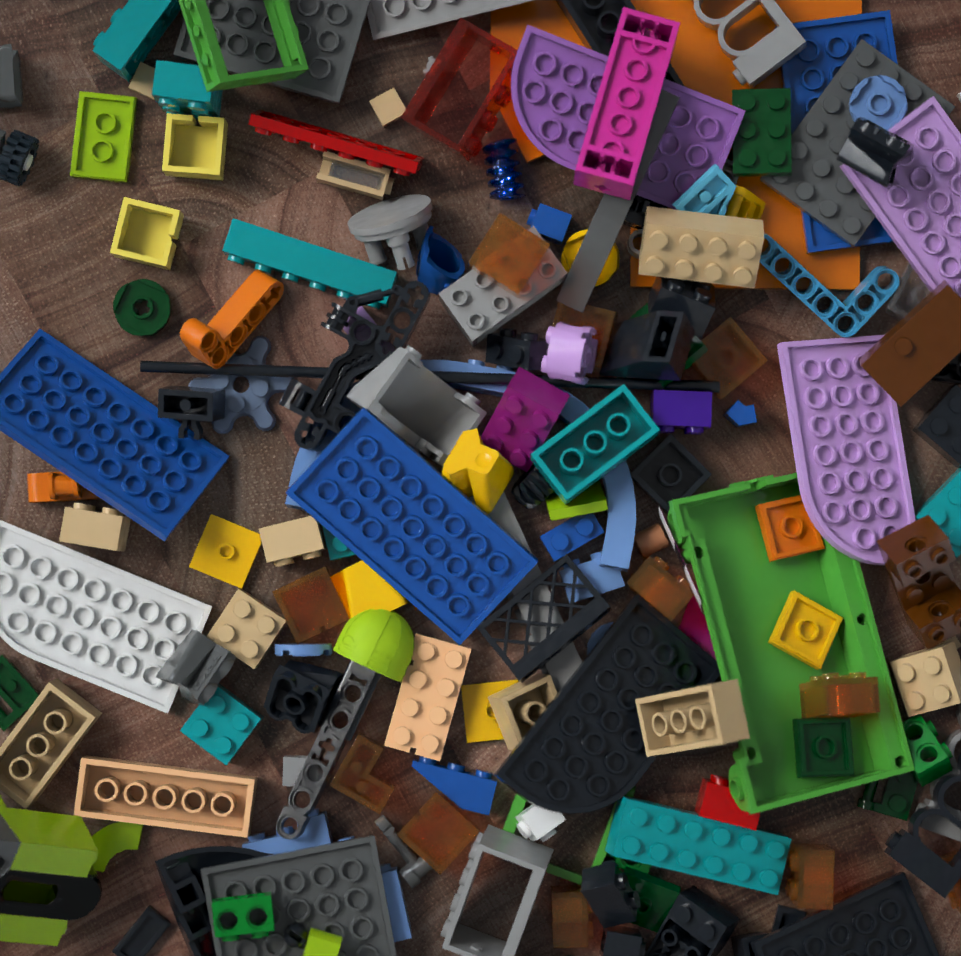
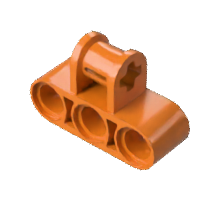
(55, 488)

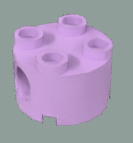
(570, 352)

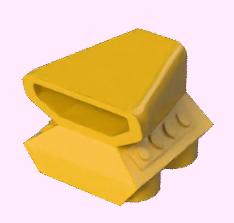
(478, 470)
(366, 590)

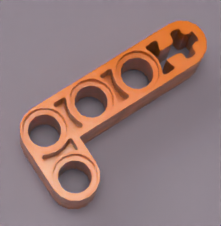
(233, 322)

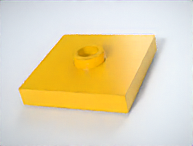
(226, 551)
(805, 630)
(478, 713)

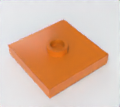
(787, 529)

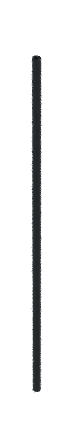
(447, 377)

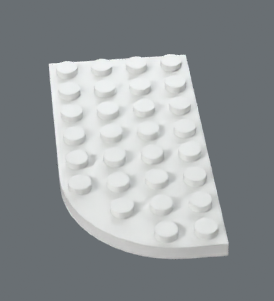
(91, 616)

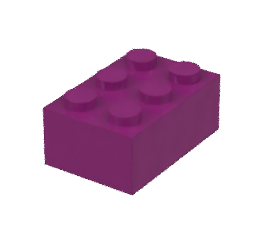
(524, 418)

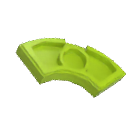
(115, 839)

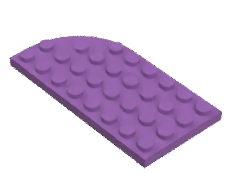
(554, 99)

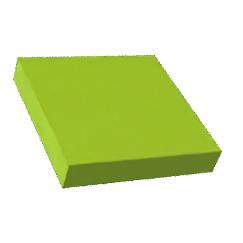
(588, 502)

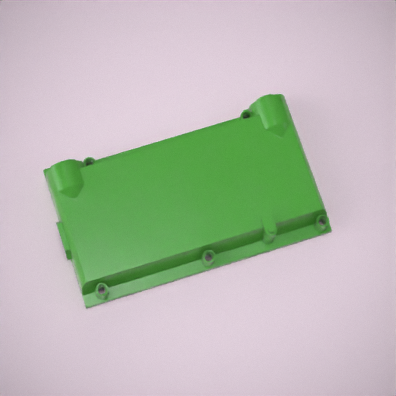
(741, 607)

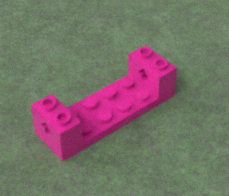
(626, 103)

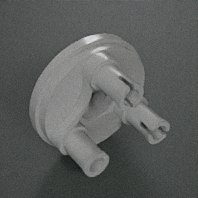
(392, 222)

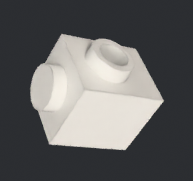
(538, 823)

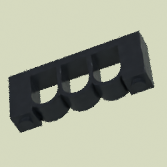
(915, 856)

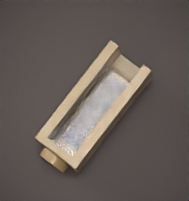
(355, 176)

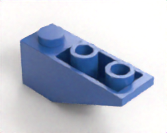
(465, 789)

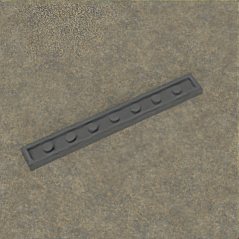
(610, 218)

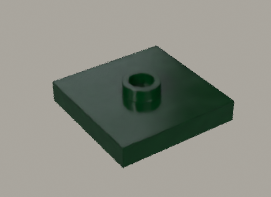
(823, 747)
(655, 898)

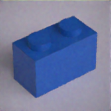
(571, 535)

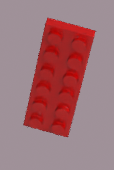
(323, 139)

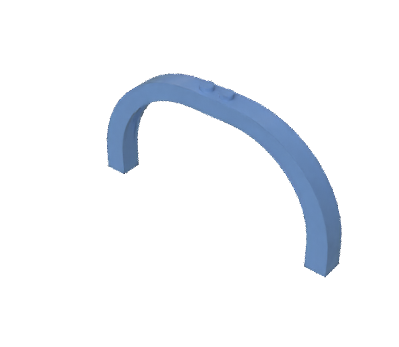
(617, 483)

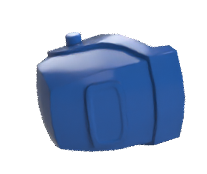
(438, 263)

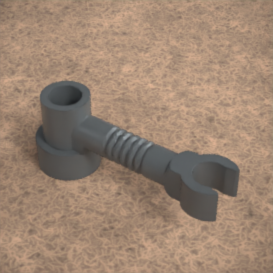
(415, 867)

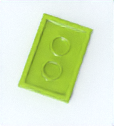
(103, 137)

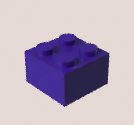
(681, 411)

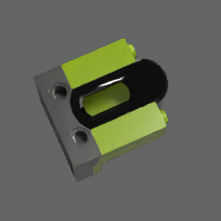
(44, 874)

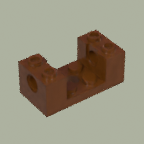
(923, 581)

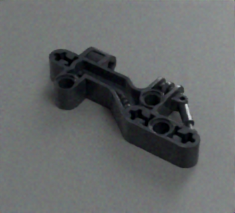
(361, 357)

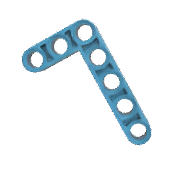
(816, 290)

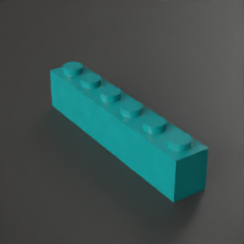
(306, 262)

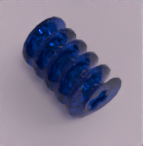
(502, 170)

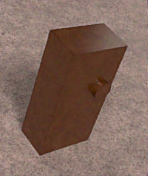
(917, 345)

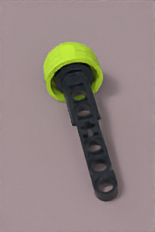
(377, 645)

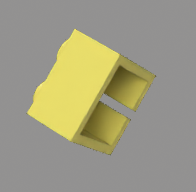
(193, 149)
(146, 233)

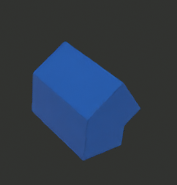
(741, 415)

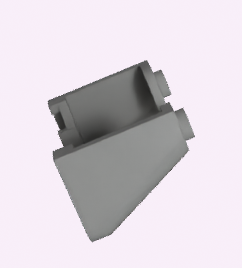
(417, 404)

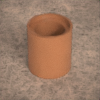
(650, 540)

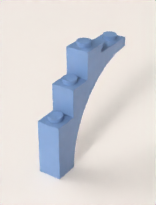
(319, 833)

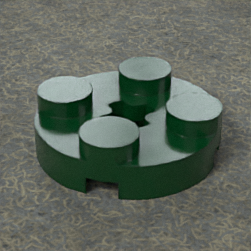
(136, 292)

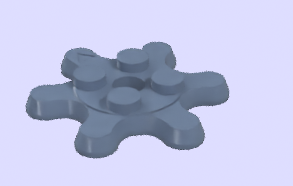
(253, 401)

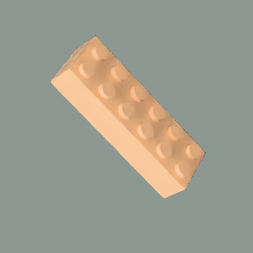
(165, 796)

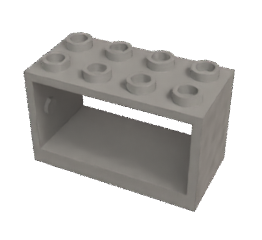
(484, 307)
(512, 848)

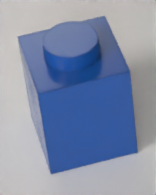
(550, 223)

